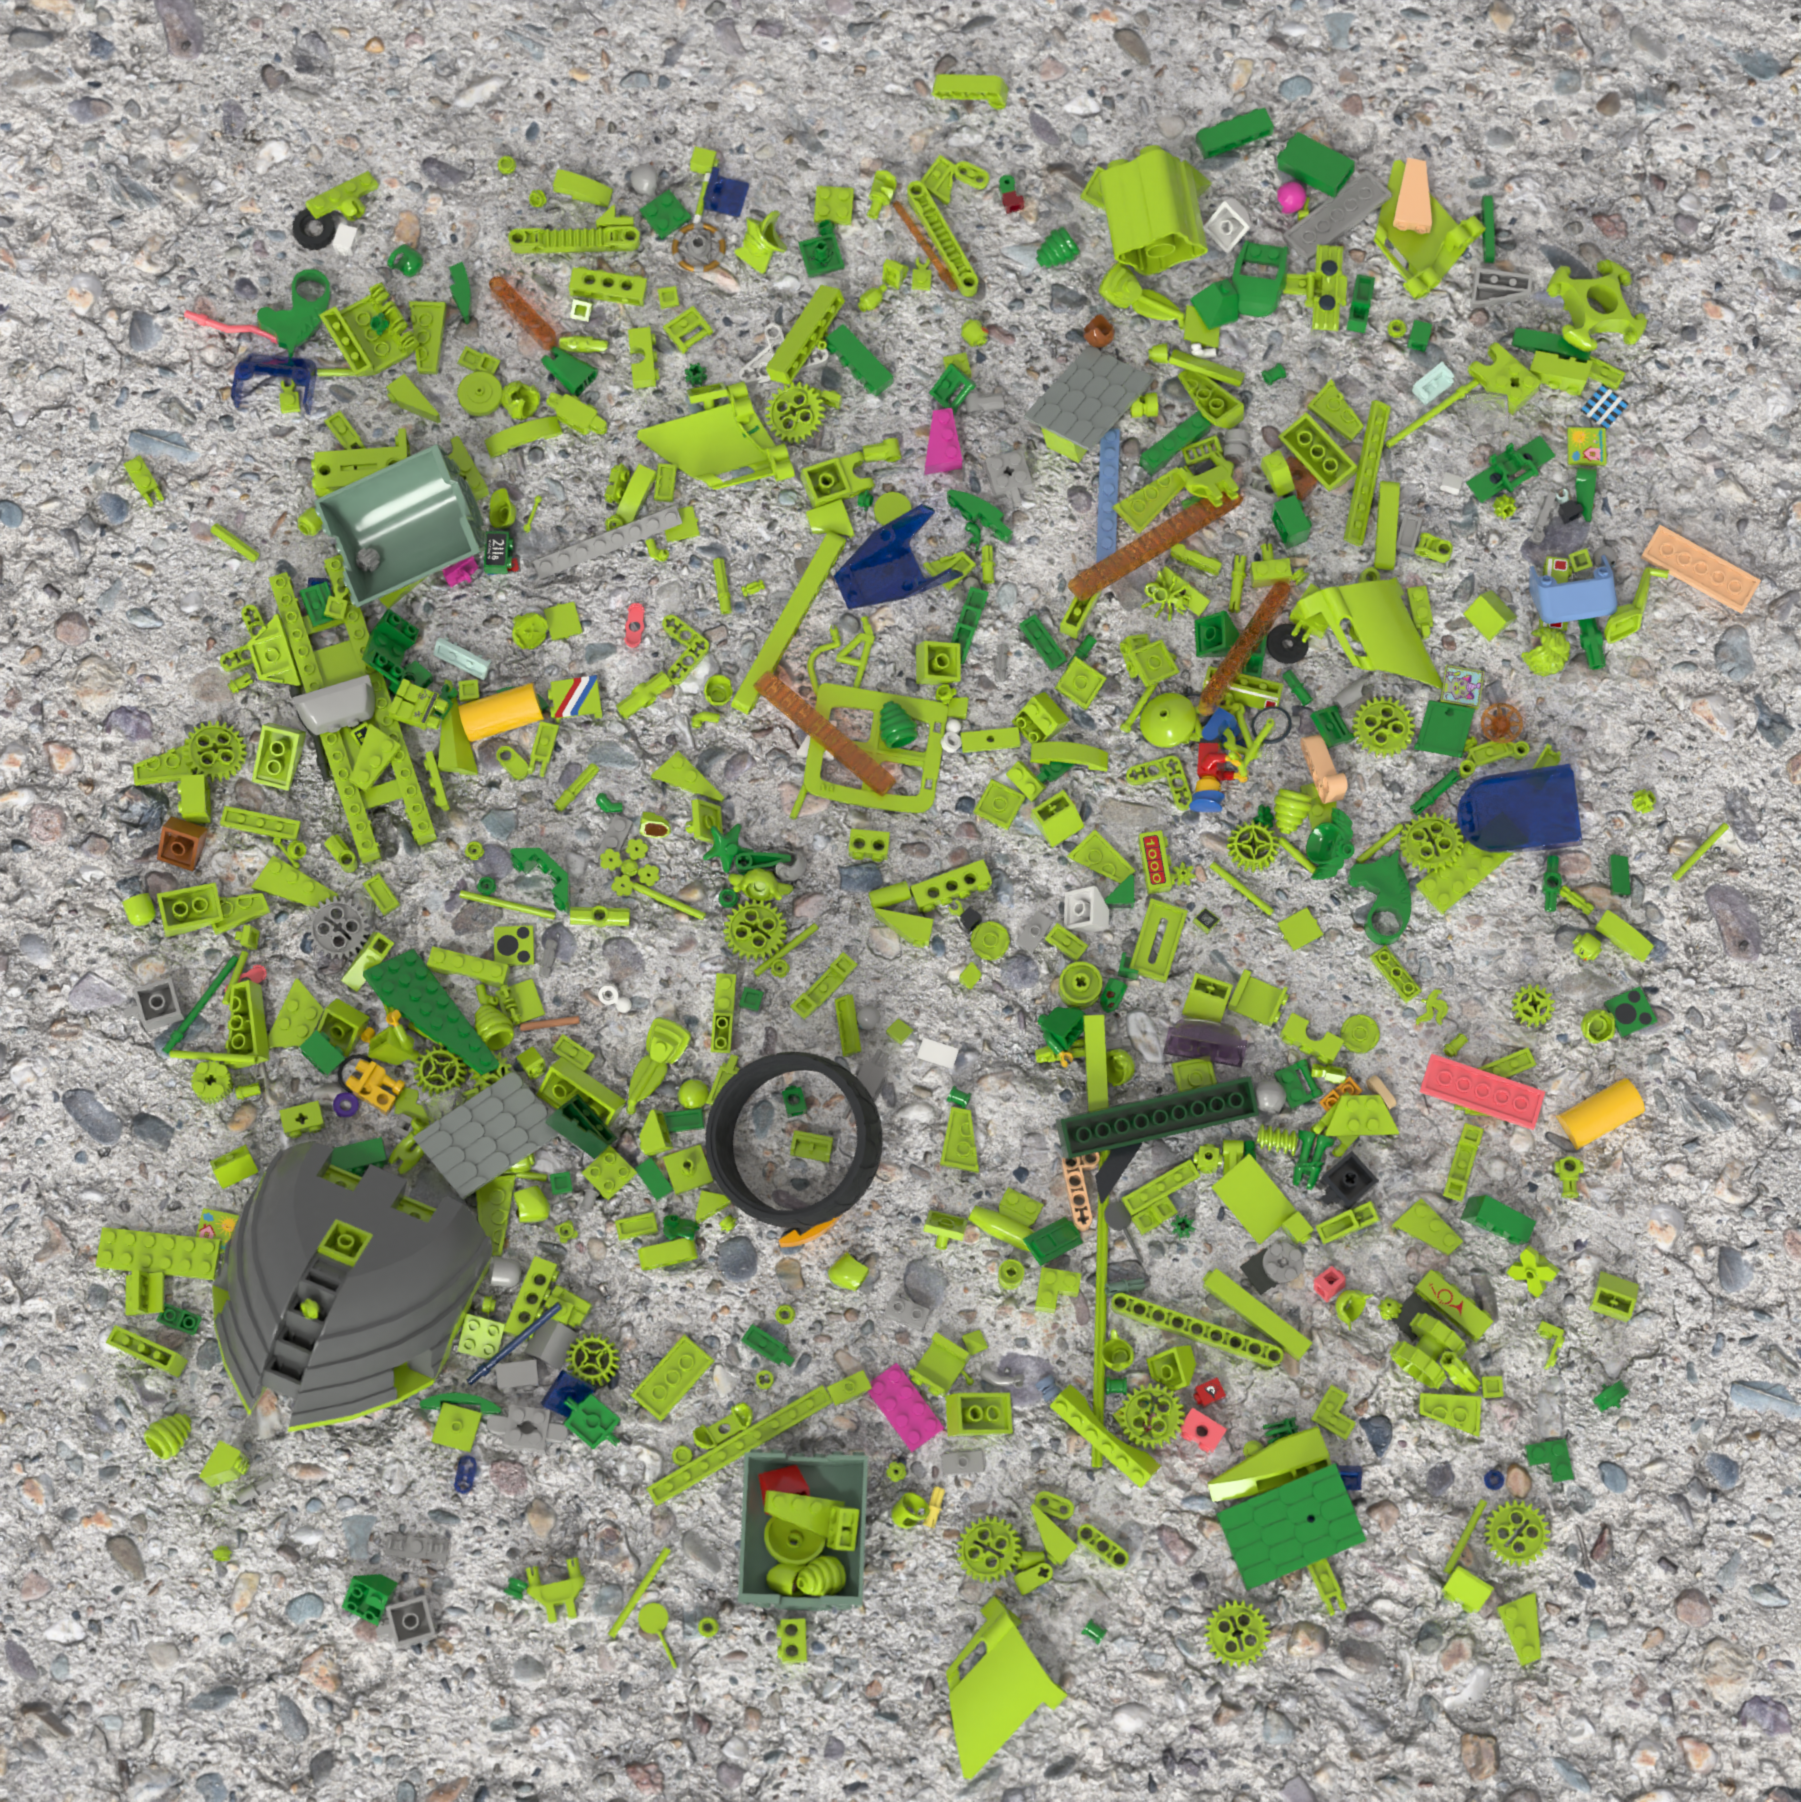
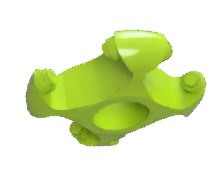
(1605, 291)

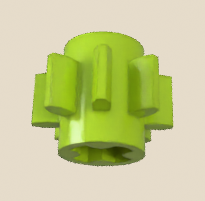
(1504, 506)
(1643, 801)

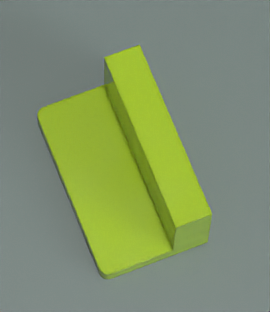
(233, 1166)

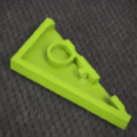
(682, 774)

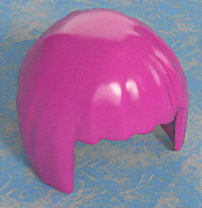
(1291, 197)

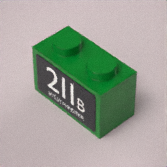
(497, 552)

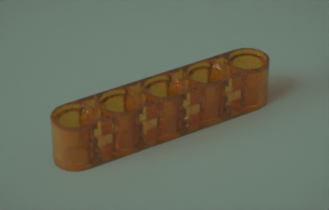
(520, 305)

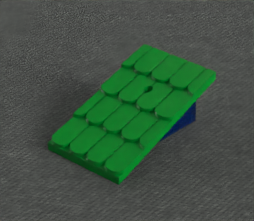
(1272, 1531)

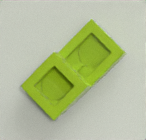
(476, 361)
(1154, 1215)

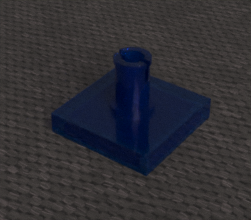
(566, 1385)

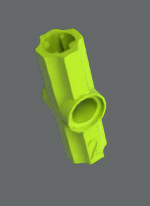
(643, 695)
(612, 917)
(1460, 1372)

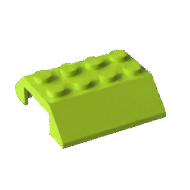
(360, 344)

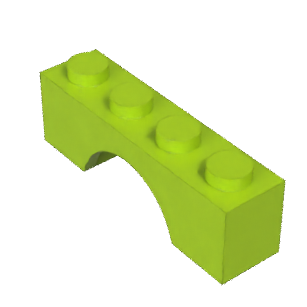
(484, 970)

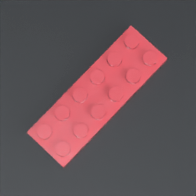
(1482, 1091)

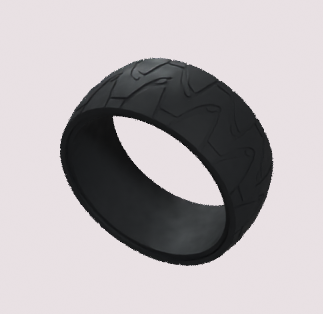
(723, 1120)

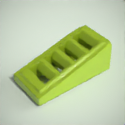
(1205, 457)

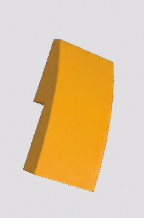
(1349, 1086)

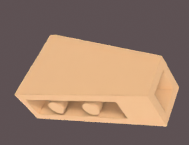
(1413, 204)

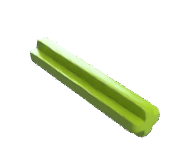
(234, 542)

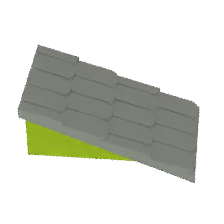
(1086, 402)
(487, 1134)

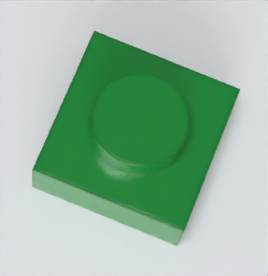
(751, 999)
(561, 1183)

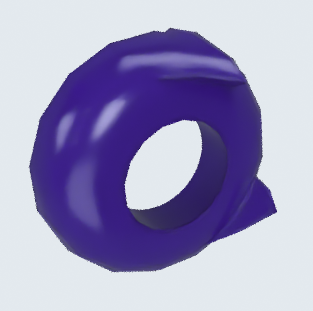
(345, 1096)

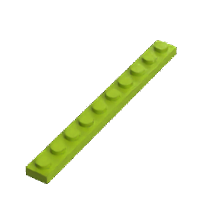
(738, 1445)

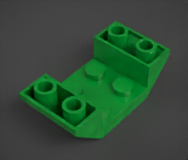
(388, 645)
(527, 858)

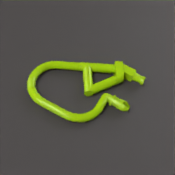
(866, 638)

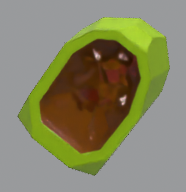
(654, 825)

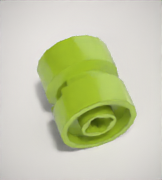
(1145, 405)
(1010, 1274)

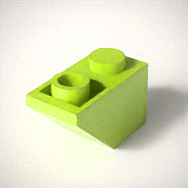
(532, 1063)

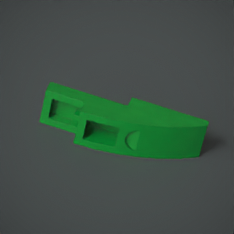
(975, 508)

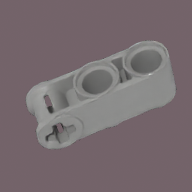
(1258, 488)

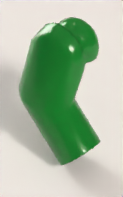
(606, 805)

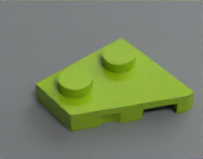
(939, 179)

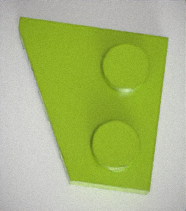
(958, 561)

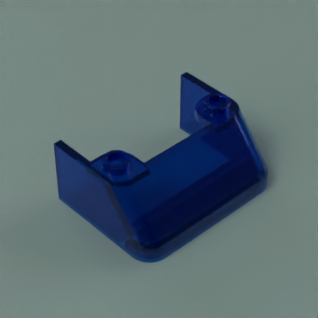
(300, 370)

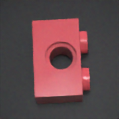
(1214, 1430)

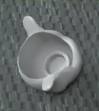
(644, 180)

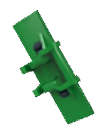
(1507, 464)

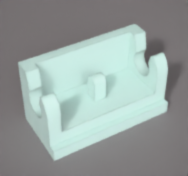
(1433, 384)

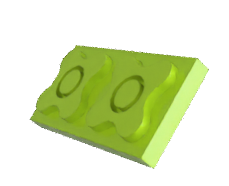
(672, 1378)

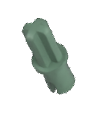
(1124, 1286)

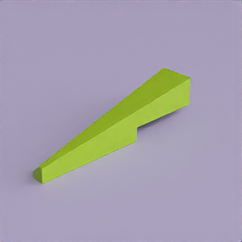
(454, 747)

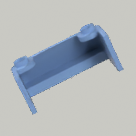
(1574, 599)

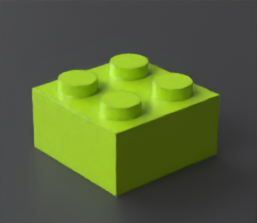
(960, 361)

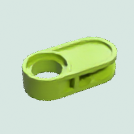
(515, 765)

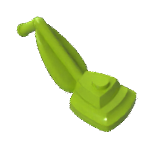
(1123, 289)
(1629, 616)
(665, 1045)

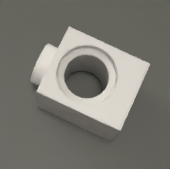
(345, 240)

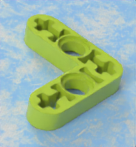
(690, 644)
(231, 655)
(1164, 771)

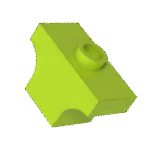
(849, 1388)

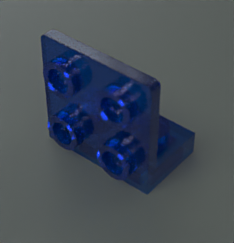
(725, 194)

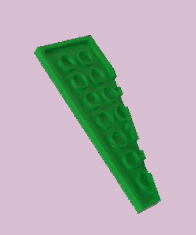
(415, 992)

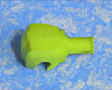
(881, 192)

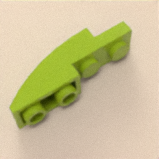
(723, 1013)

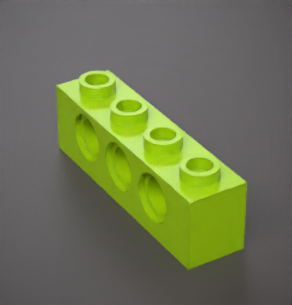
(635, 296)
(957, 877)
(538, 1268)

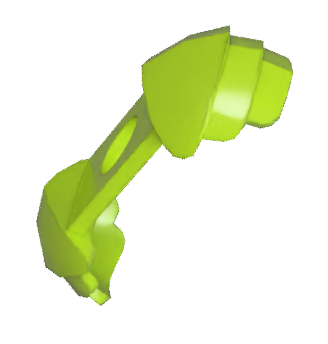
(738, 1421)

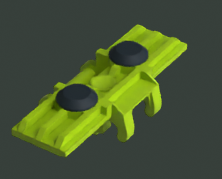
(1334, 285)

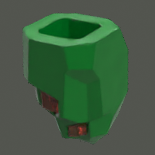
(1112, 995)

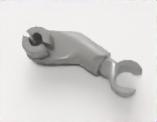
(1000, 1381)

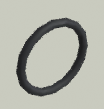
(344, 1063)

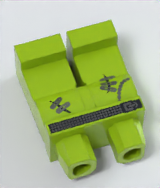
(417, 706)

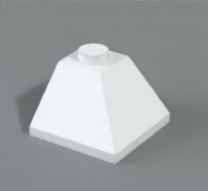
(1228, 224)
(1085, 910)

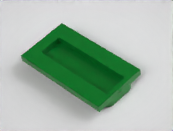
(1053, 1240)

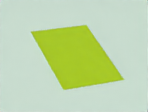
(1254, 1199)

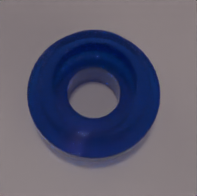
(1498, 1475)

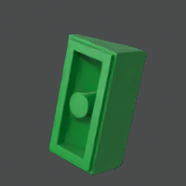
(1619, 875)

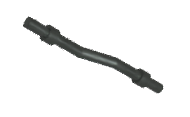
(321, 759)

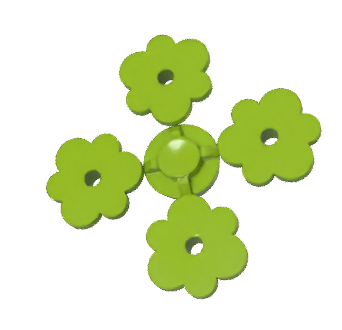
(629, 867)

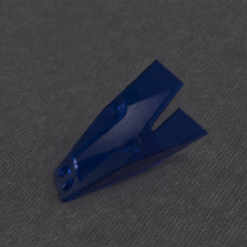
(886, 566)

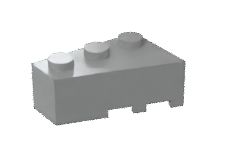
(1498, 287)

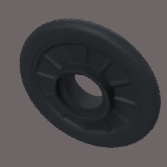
(1279, 652)

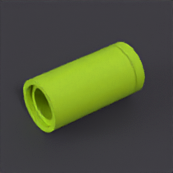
(889, 895)

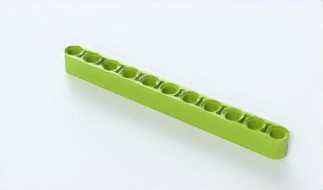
(789, 620)

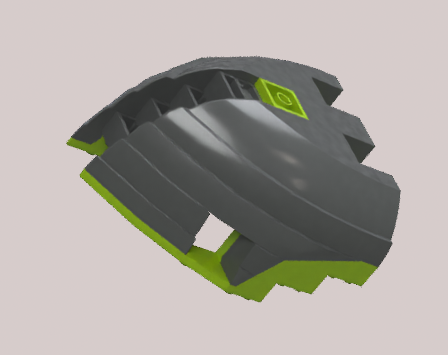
(375, 1262)

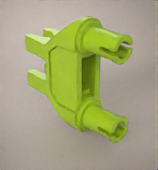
(1213, 481)
(557, 1593)

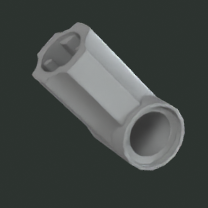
(978, 404)

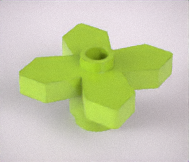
(1534, 1269)

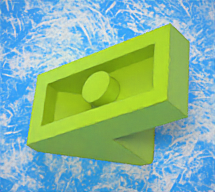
(609, 219)

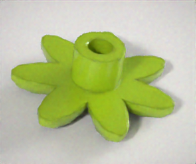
(1187, 875)

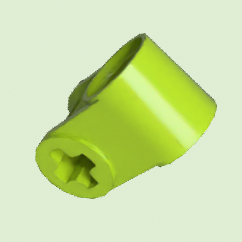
(1432, 548)
(1029, 1579)

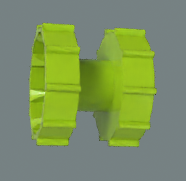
(1433, 1342)

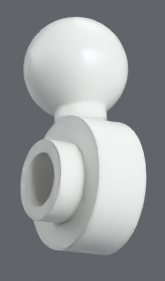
(953, 728)
(622, 1004)

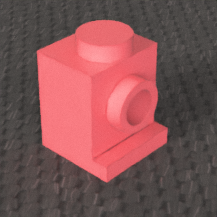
(1329, 1283)

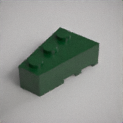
(582, 1127)

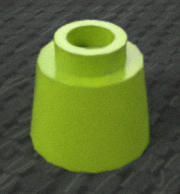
(1159, 353)

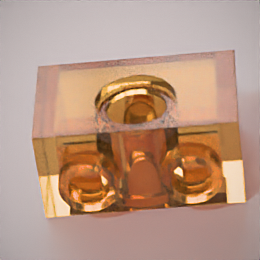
(1307, 483)

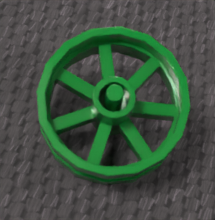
(1611, 1396)

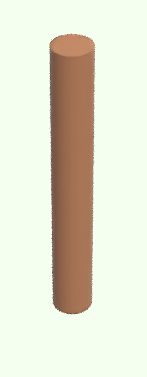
(549, 1023)

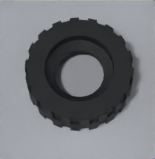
(317, 242)

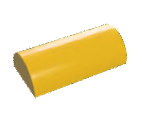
(500, 712)
(1601, 1113)

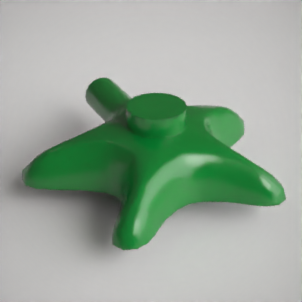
(726, 846)

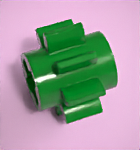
(698, 379)
(1187, 1222)

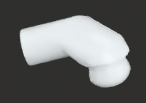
(1202, 353)

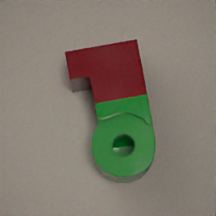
(1008, 195)

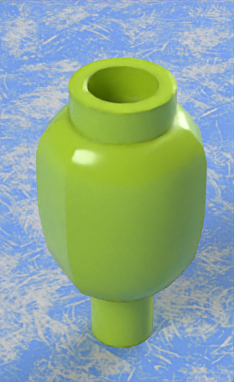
(871, 298)

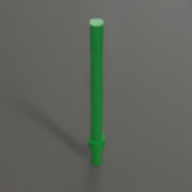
(177, 1035)

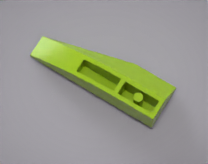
(1273, 1466)

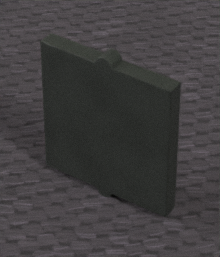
(1255, 1273)
(1409, 1310)

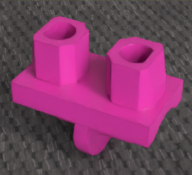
(460, 571)

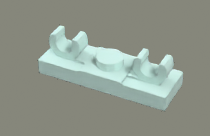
(461, 658)

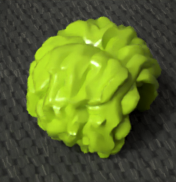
(1550, 656)

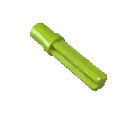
(722, 586)
(575, 788)

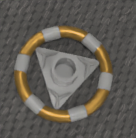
(698, 247)

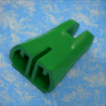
(570, 371)

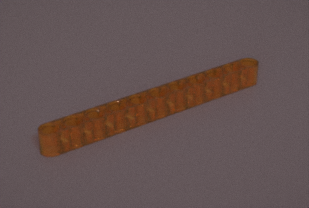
(1149, 546)

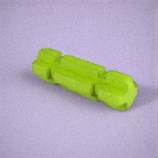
(1576, 900)

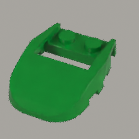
(1260, 295)

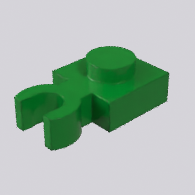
(447, 696)

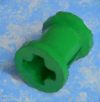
(1273, 374)
(959, 1097)
(1116, 1386)
(1094, 1631)

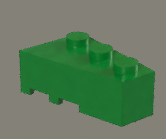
(1498, 1219)

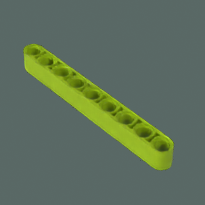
(1204, 1337)

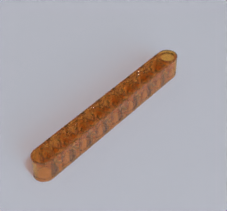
(1244, 648)
(824, 733)

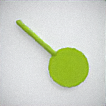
(654, 1619)

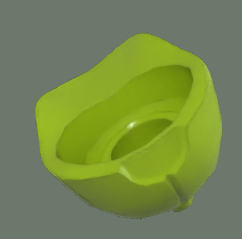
(502, 510)

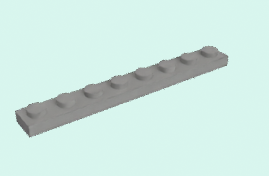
(607, 541)

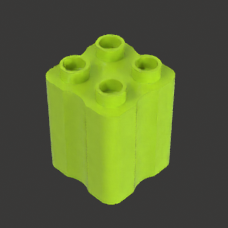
(1152, 211)

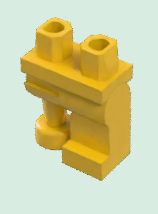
(370, 1084)

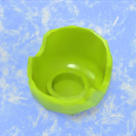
(718, 690)
(693, 1094)

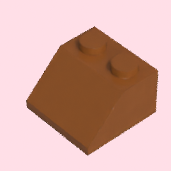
(181, 843)

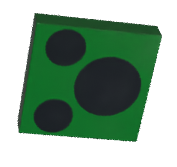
(1631, 1012)

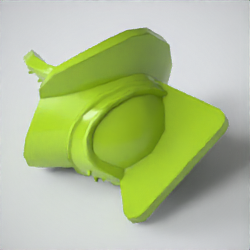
(760, 242)

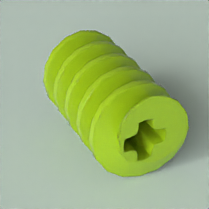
(1277, 1139)

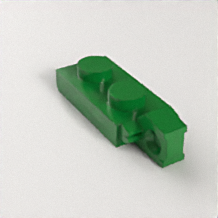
(1054, 771)
(767, 1346)

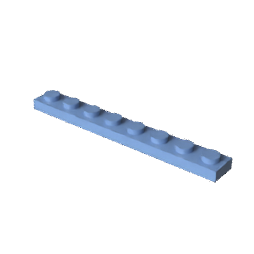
(1107, 494)

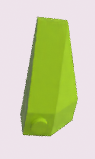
(1212, 400)

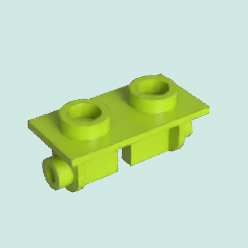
(619, 476)

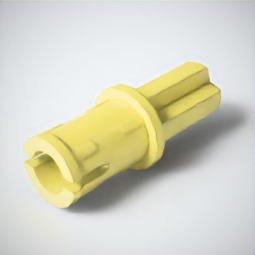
(934, 1505)

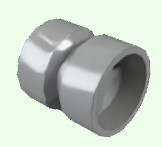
(1236, 443)

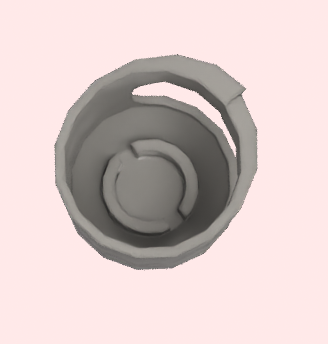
(504, 1272)

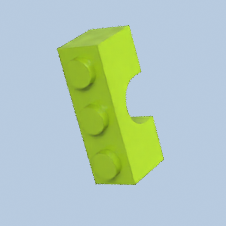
(641, 342)
(1295, 1034)

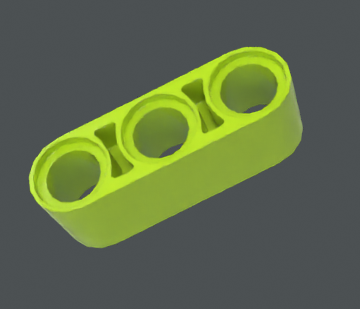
(667, 1254)
(1107, 1556)

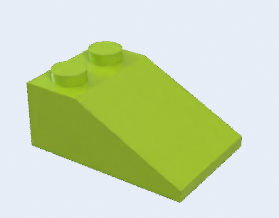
(278, 755)
(189, 909)
(978, 1414)

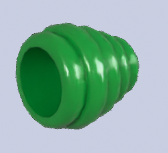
(1057, 249)
(896, 726)

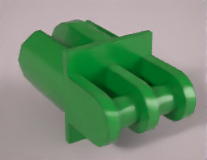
(1285, 1428)

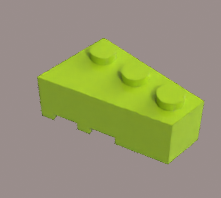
(1560, 373)

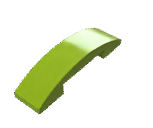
(522, 434)
(1069, 753)
(824, 987)
(1462, 1162)

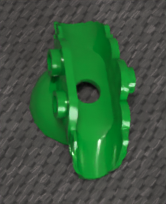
(1330, 845)

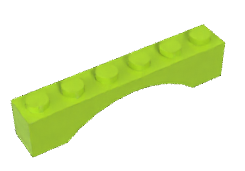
(1076, 1412)

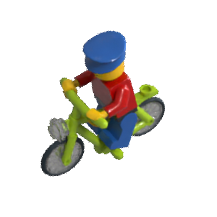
(1268, 727)

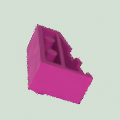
(943, 444)

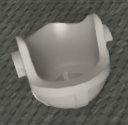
(793, 869)
(1269, 1096)

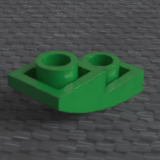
(179, 1319)

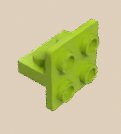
(144, 1293)

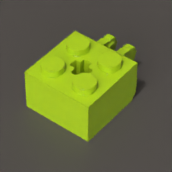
(1313, 625)

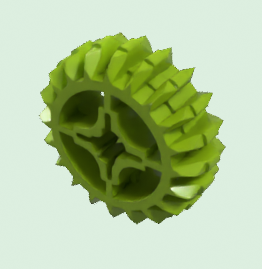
(1252, 862)
(434, 1076)
(582, 1345)

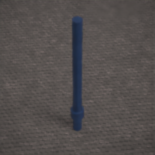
(485, 1368)

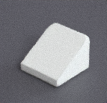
(1451, 483)

